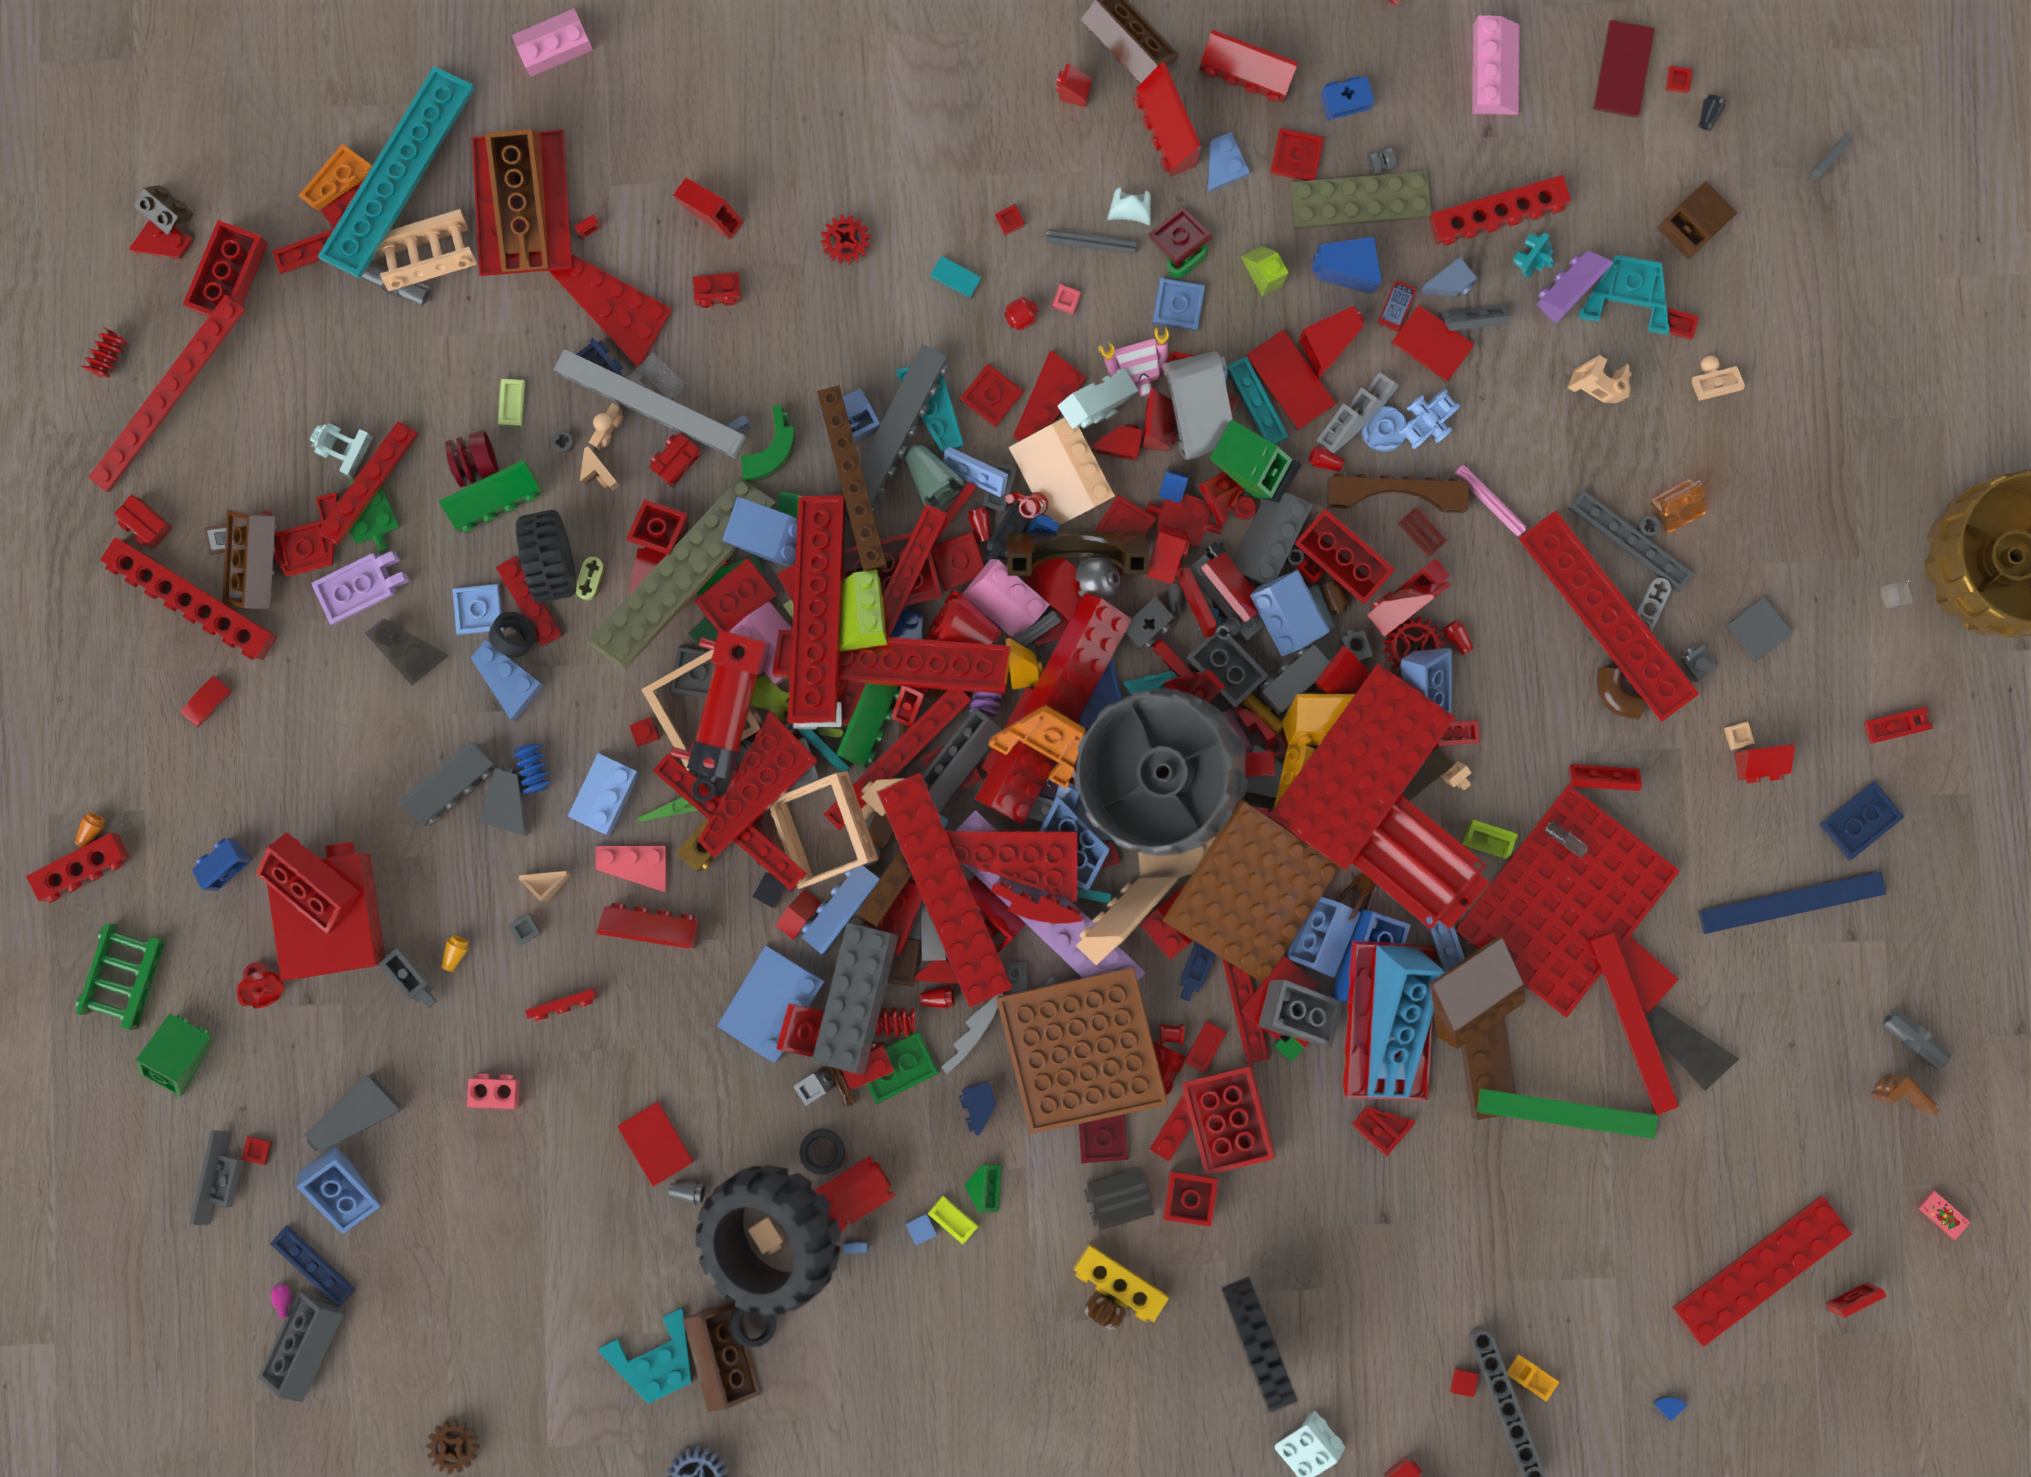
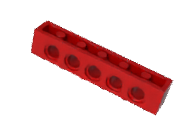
(1553, 188)

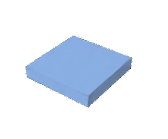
(476, 608)

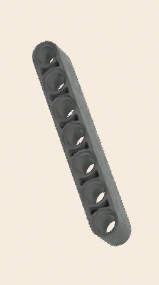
(1502, 1396)

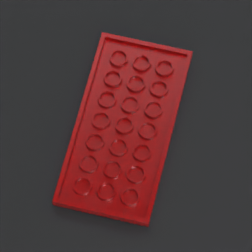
(1361, 767)

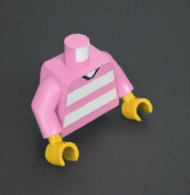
(1141, 360)

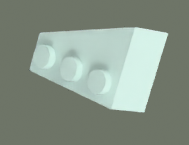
(1098, 401)

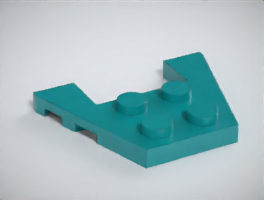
(1632, 283)
(659, 1369)

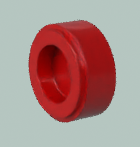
(1244, 508)

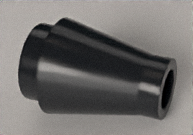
(1711, 110)

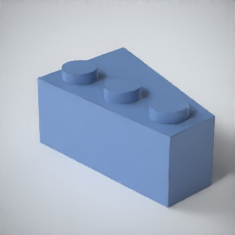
(507, 680)

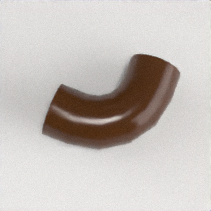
(1613, 696)

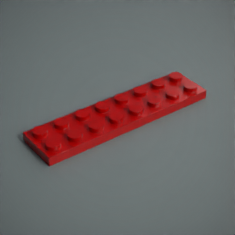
(1762, 1271)

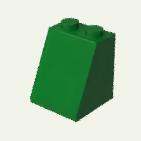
(174, 1054)

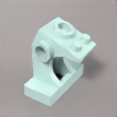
(324, 439)

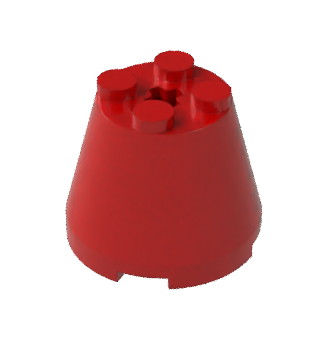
(962, 623)

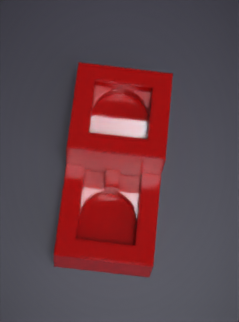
(204, 701)
(1253, 723)

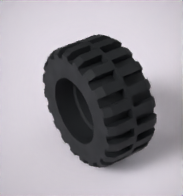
(546, 556)

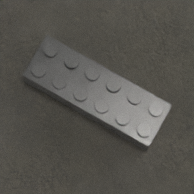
(855, 998)

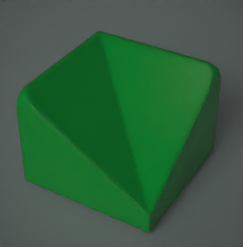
(788, 503)

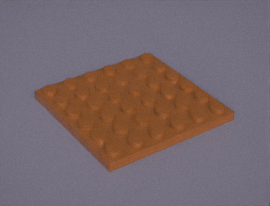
(1251, 892)
(1082, 1050)

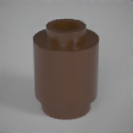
(1334, 597)

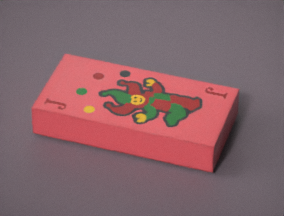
(1943, 1214)

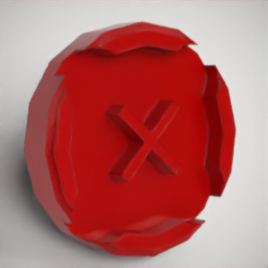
(259, 988)

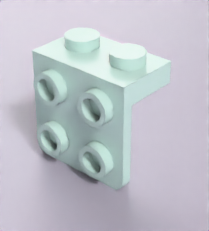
(1311, 1447)

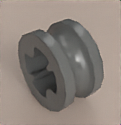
(557, 438)
(1655, 529)

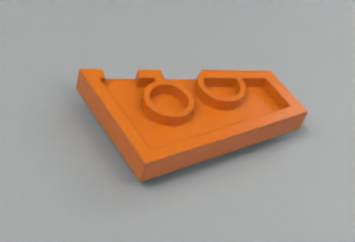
(335, 178)

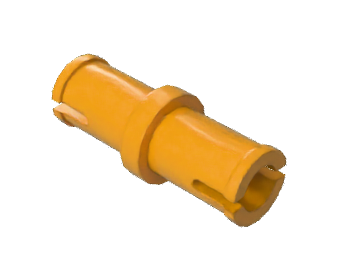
(1263, 712)

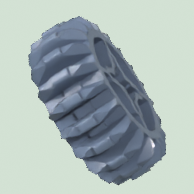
(703, 1459)

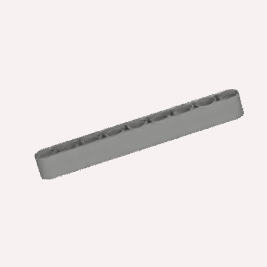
(650, 404)

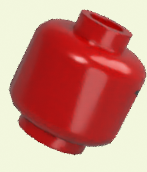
(1021, 313)

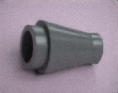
(689, 1192)

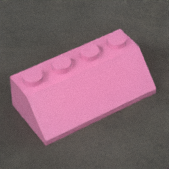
(1495, 66)

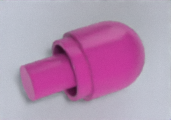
(281, 1299)

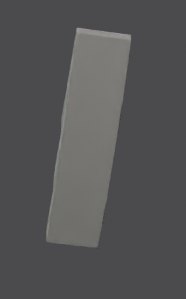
(1357, 414)
(977, 1023)

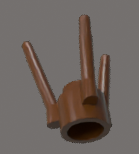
(1365, 887)

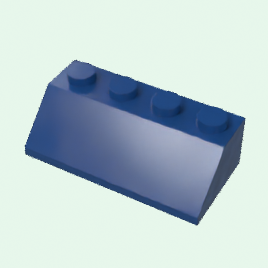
(1371, 928)

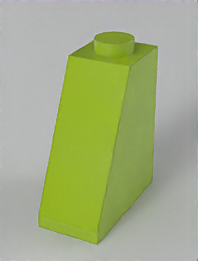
(1265, 269)

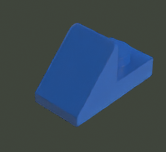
(1173, 485)

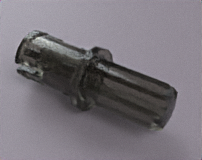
(1566, 839)

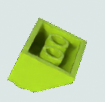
(862, 612)

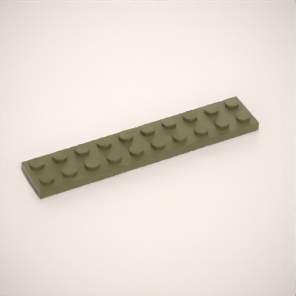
(673, 580)

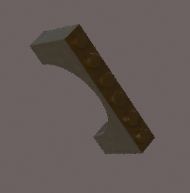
(1123, 549)

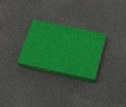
(910, 1064)

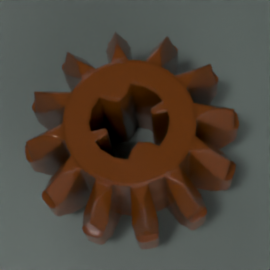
(1104, 1311)

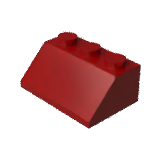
(999, 922)

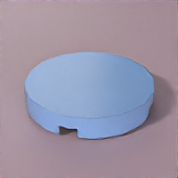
(1382, 430)

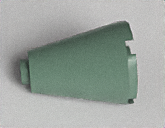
(932, 477)

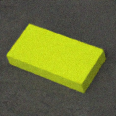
(953, 1219)

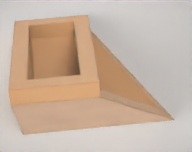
(544, 884)

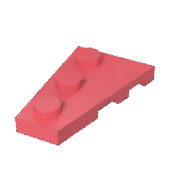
(635, 863)

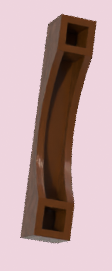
(1446, 496)

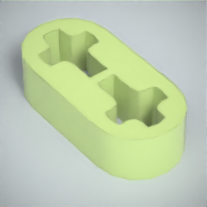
(595, 579)

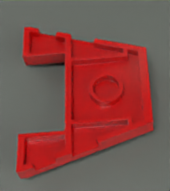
(302, 547)

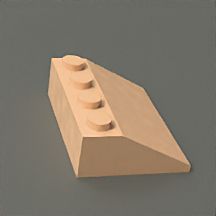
(1063, 469)
(1122, 916)

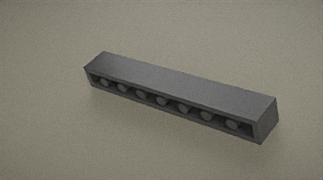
(902, 420)

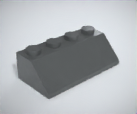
(1271, 538)
(448, 784)
(300, 1347)

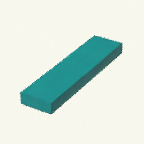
(1256, 401)

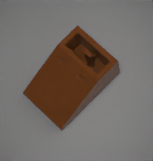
(1697, 220)

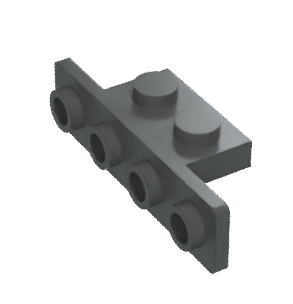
(217, 1179)

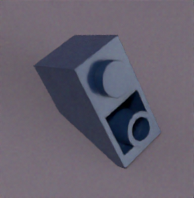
(980, 1104)

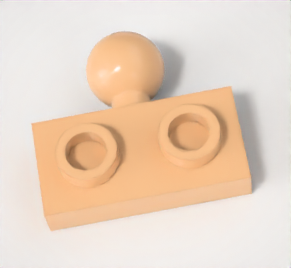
(1716, 382)
(604, 425)

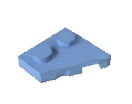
(1225, 162)

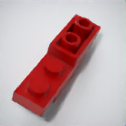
(1046, 910)

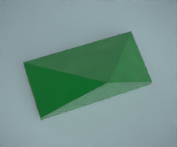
(985, 1188)

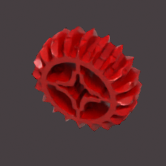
(1406, 639)

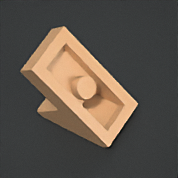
(592, 466)

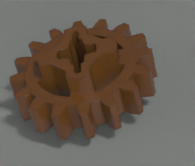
(459, 1454)

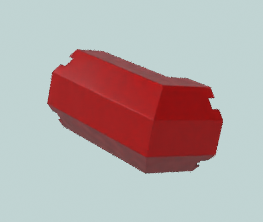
(857, 1191)

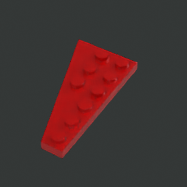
(1027, 857)

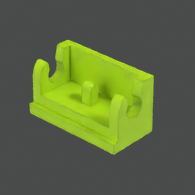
(1489, 839)

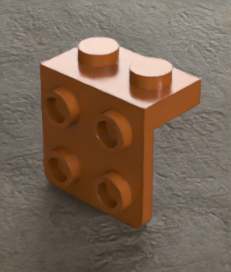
(1895, 1086)

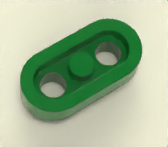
(1189, 264)

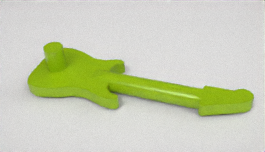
(771, 697)

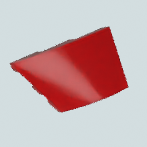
(1057, 585)

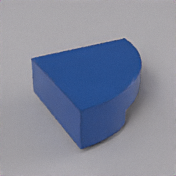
(1670, 1406)

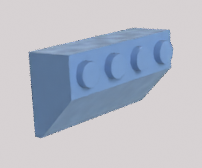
(840, 909)

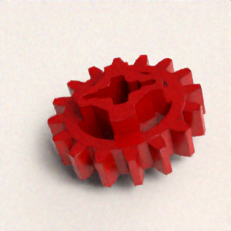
(852, 246)

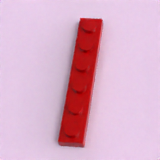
(368, 483)

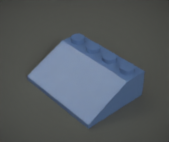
(763, 998)

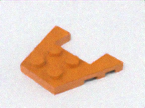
(1050, 735)

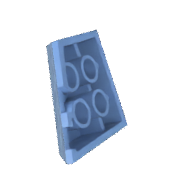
(1090, 848)

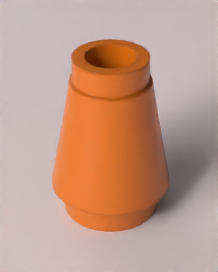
(89, 828)

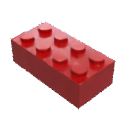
(225, 268)

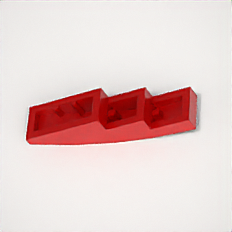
(1460, 734)

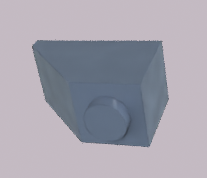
(1451, 281)

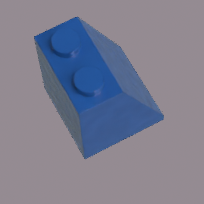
(1348, 264)

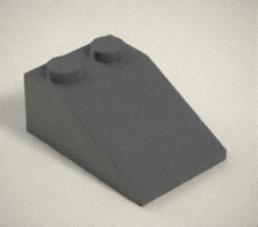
(1300, 1013)

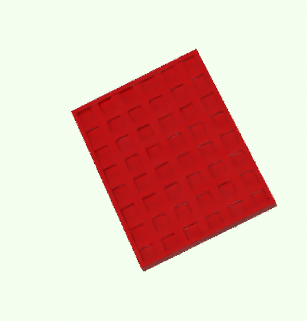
(1554, 902)

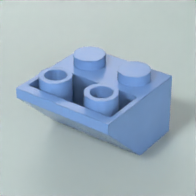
(860, 415)

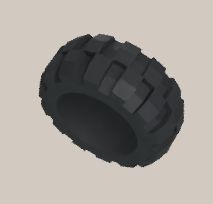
(734, 1263)

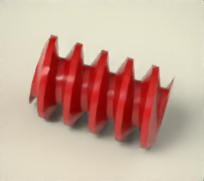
(105, 354)
(896, 1022)

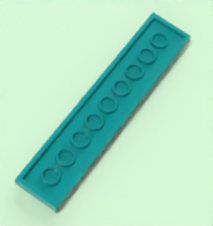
(396, 172)

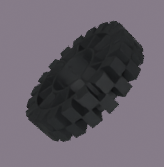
(1259, 1344)

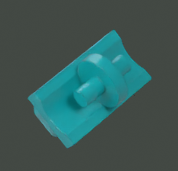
(1538, 257)

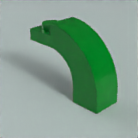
(770, 461)

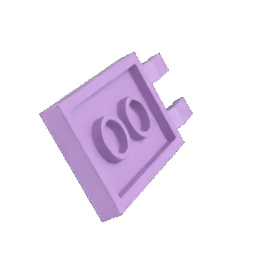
(358, 586)

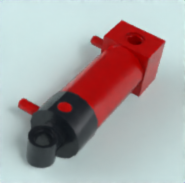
(725, 709)

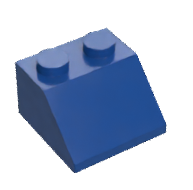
(221, 865)

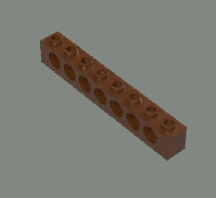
(852, 479)

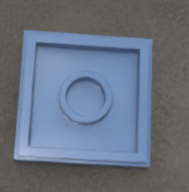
(1178, 304)

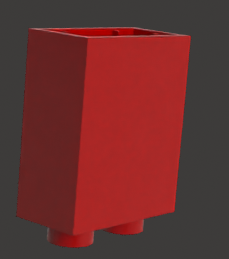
(351, 945)

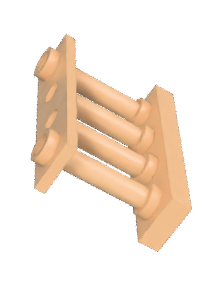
(423, 232)

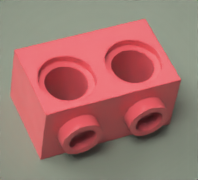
(493, 1098)

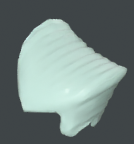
(1130, 207)

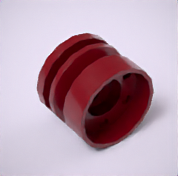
(467, 460)

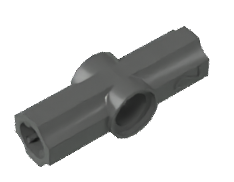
(415, 292)
(1916, 1039)

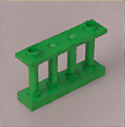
(136, 993)

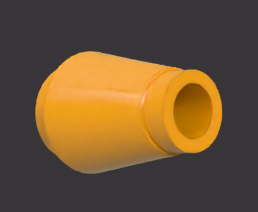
(454, 952)

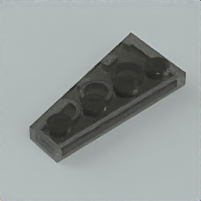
(1692, 1050)

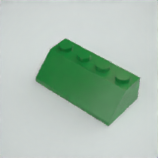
(492, 497)
(867, 723)

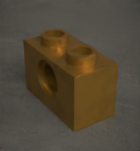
(690, 852)

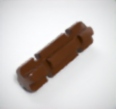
(842, 1087)

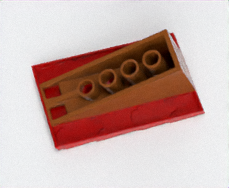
(525, 222)

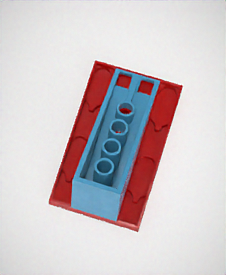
(1389, 1020)

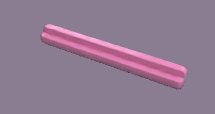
(1491, 501)

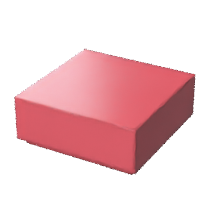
(1066, 299)

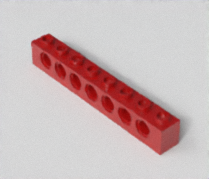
(120, 552)

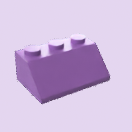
(1572, 284)

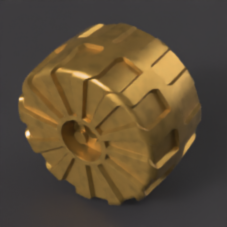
(1973, 560)

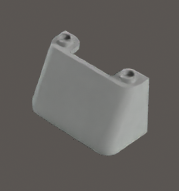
(1199, 402)

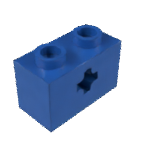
(1338, 106)

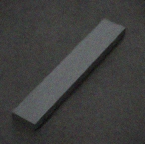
(1630, 540)

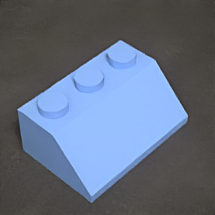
(603, 794)

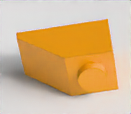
(1023, 666)

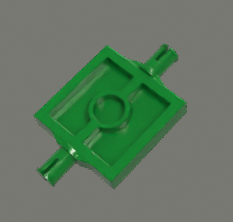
(375, 521)

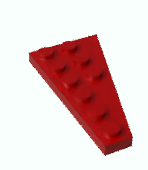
(617, 308)
(762, 777)

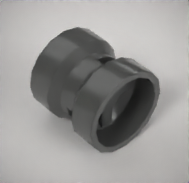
(1381, 160)

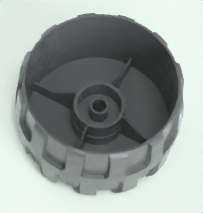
(1123, 763)

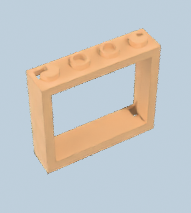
(664, 718)
(852, 817)

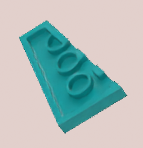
(940, 416)

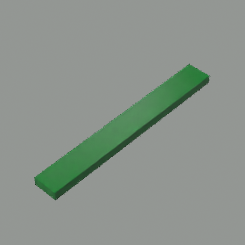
(1567, 1113)

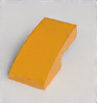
(1532, 1378)

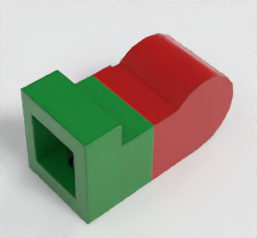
(1290, 1048)

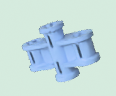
(1429, 418)

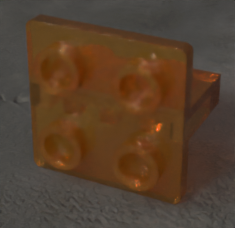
(1680, 504)

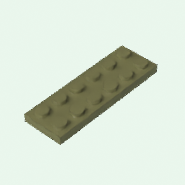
(1360, 200)

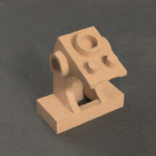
(1593, 380)

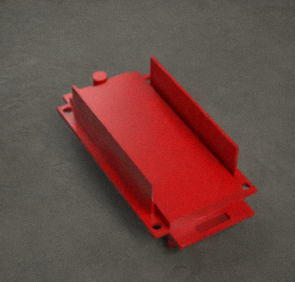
(1421, 866)

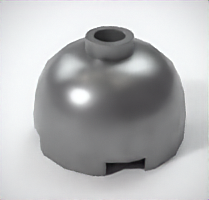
(1098, 578)

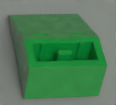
(1250, 460)

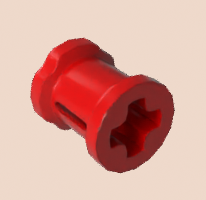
(1172, 1033)

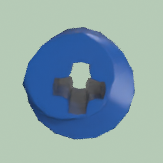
(532, 768)

